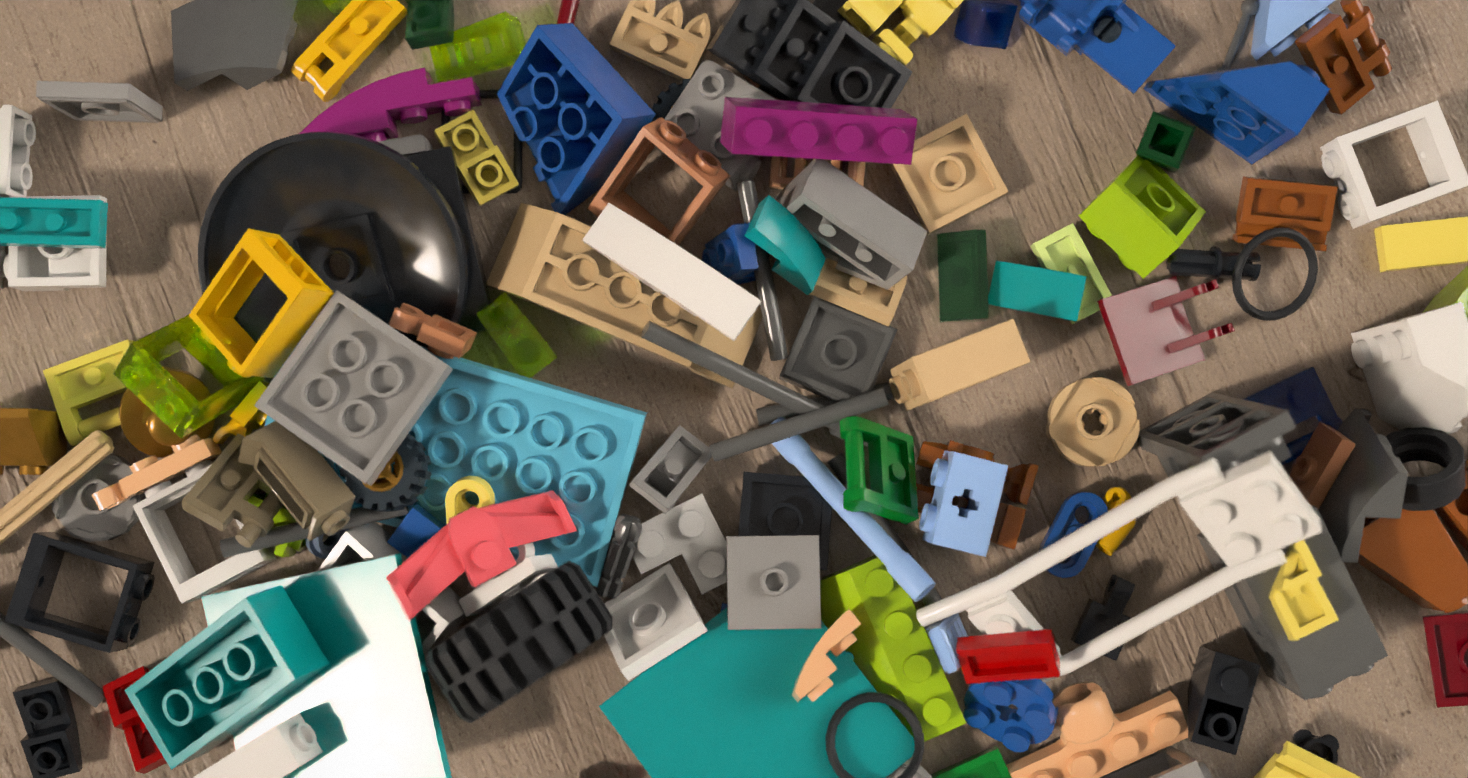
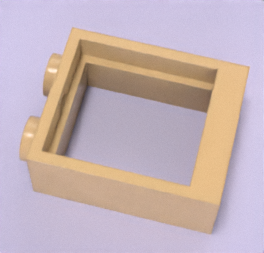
(958, 365)

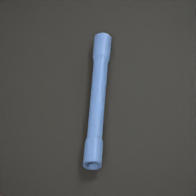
(898, 562)

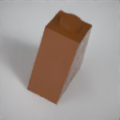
(1416, 559)

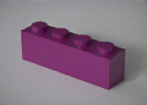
(817, 131)

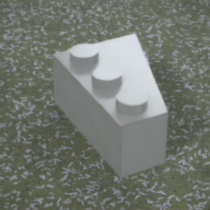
(853, 225)

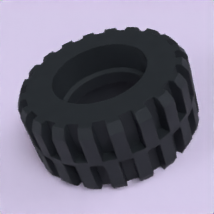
(519, 642)

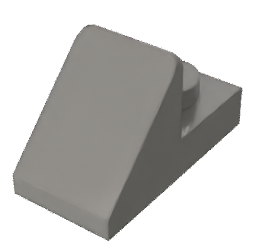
(671, 469)

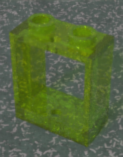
(163, 393)

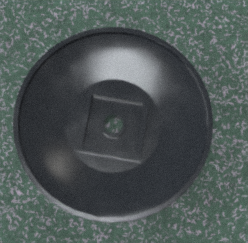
(344, 199)

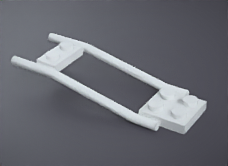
(1240, 511)

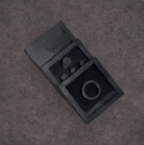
(807, 55)

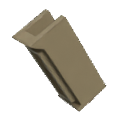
(299, 479)

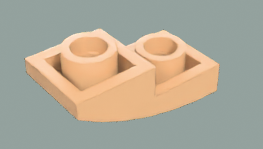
(813, 677)

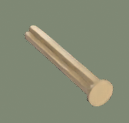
(54, 482)

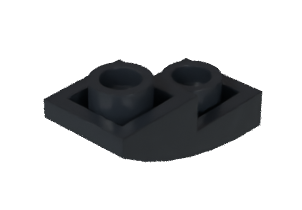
(51, 729)

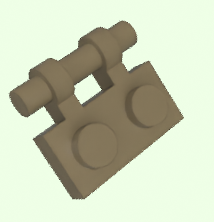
(224, 496)

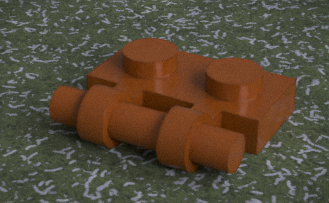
(1334, 57)

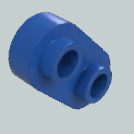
(1065, 524)

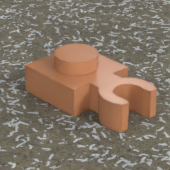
(441, 335)

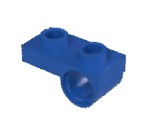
(732, 254)

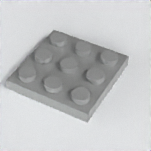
(353, 388)

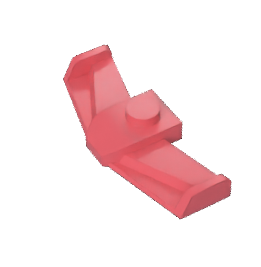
(477, 544)

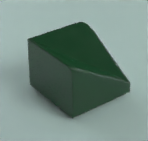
(1165, 141)

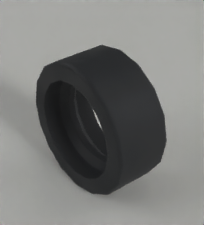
(1435, 447)

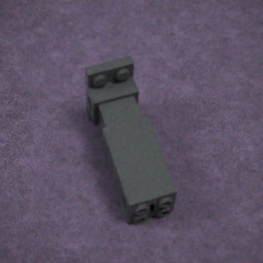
(1233, 434)

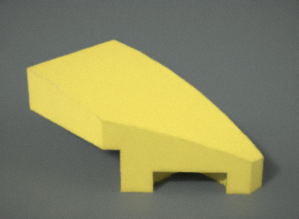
(1299, 596)

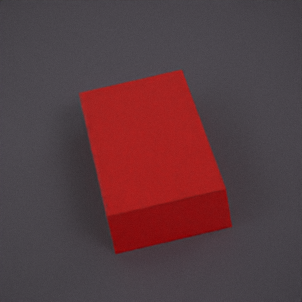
(1008, 656)

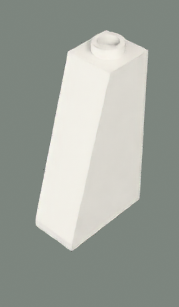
(270, 754)

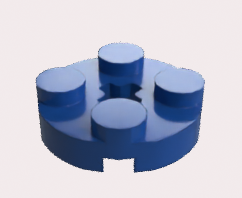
(1015, 728)

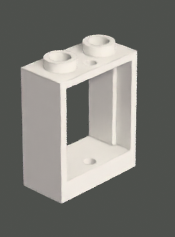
(1433, 147)
(170, 551)

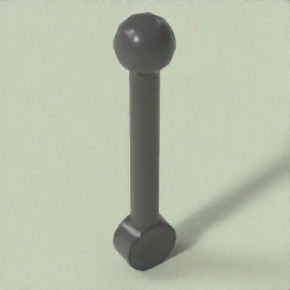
(1248, 8)

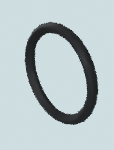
(1241, 260)
(882, 698)

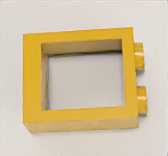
(215, 311)

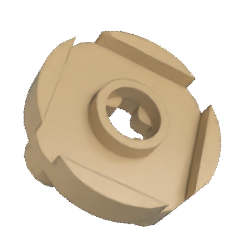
(1117, 415)

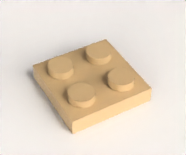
(949, 175)

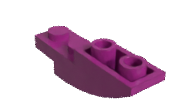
(402, 97)

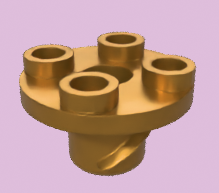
(146, 429)

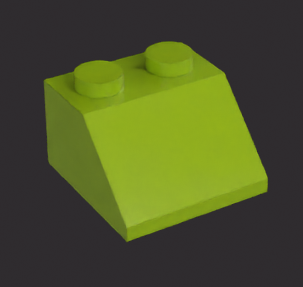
(1142, 215)

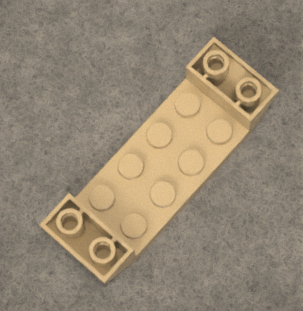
(554, 268)

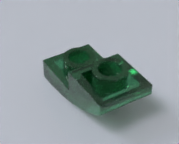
(429, 23)

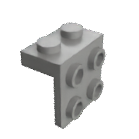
(701, 115)

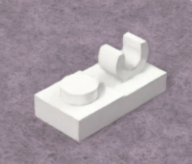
(498, 589)

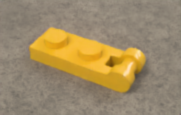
(347, 44)

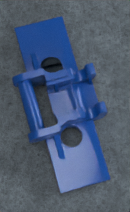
(1102, 31)

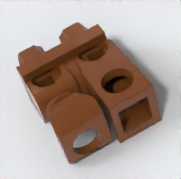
(1016, 487)

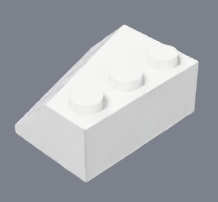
(1418, 368)

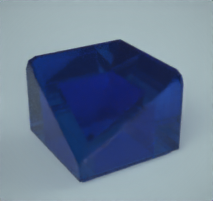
(985, 22)

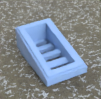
(944, 638)

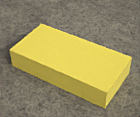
(1422, 244)

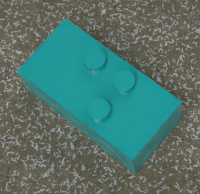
(226, 676)

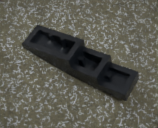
(442, 170)

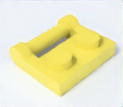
(84, 383)

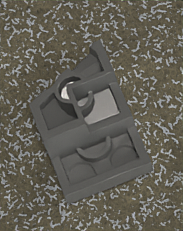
(232, 39)
(1367, 486)

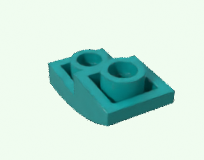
(785, 238)
(1036, 290)

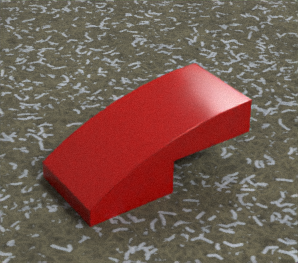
(142, 747)

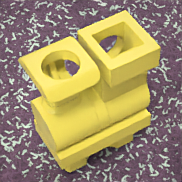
(920, 18)

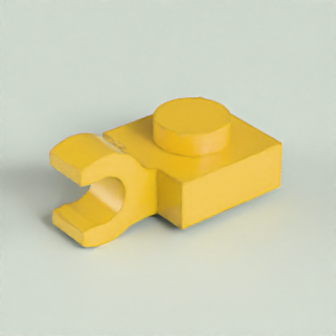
(245, 416)

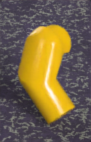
(1114, 497)

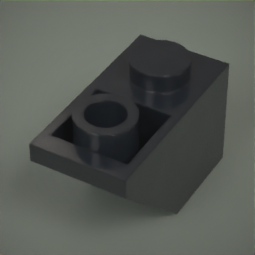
(1219, 699)

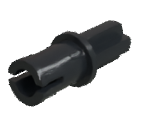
(1211, 264)

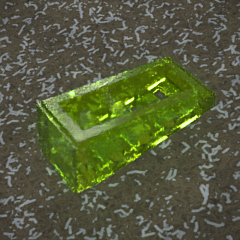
(475, 33)

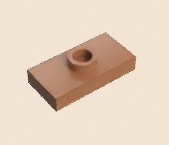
(1320, 463)

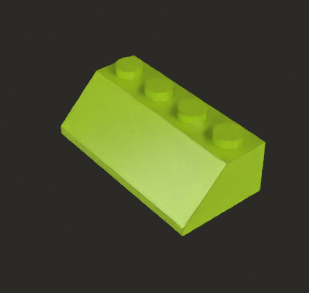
(891, 644)

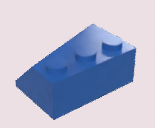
(1247, 106)
(571, 112)

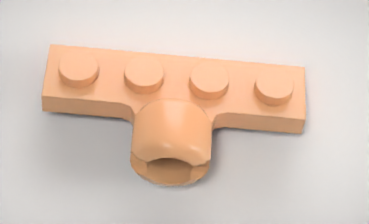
(1097, 740)

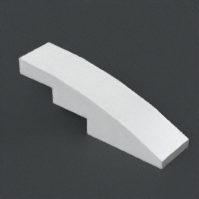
(672, 271)

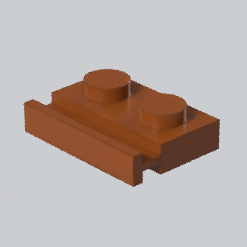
(1284, 204)

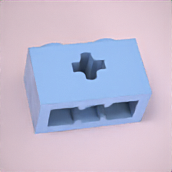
(968, 527)

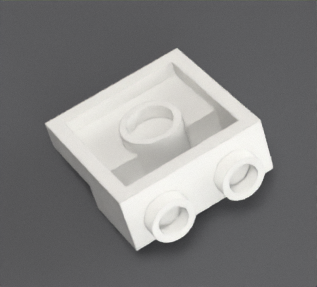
(56, 266)

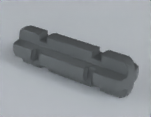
(619, 555)

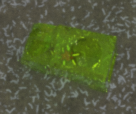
(516, 336)

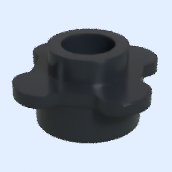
(1325, 746)

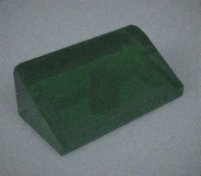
(962, 276)

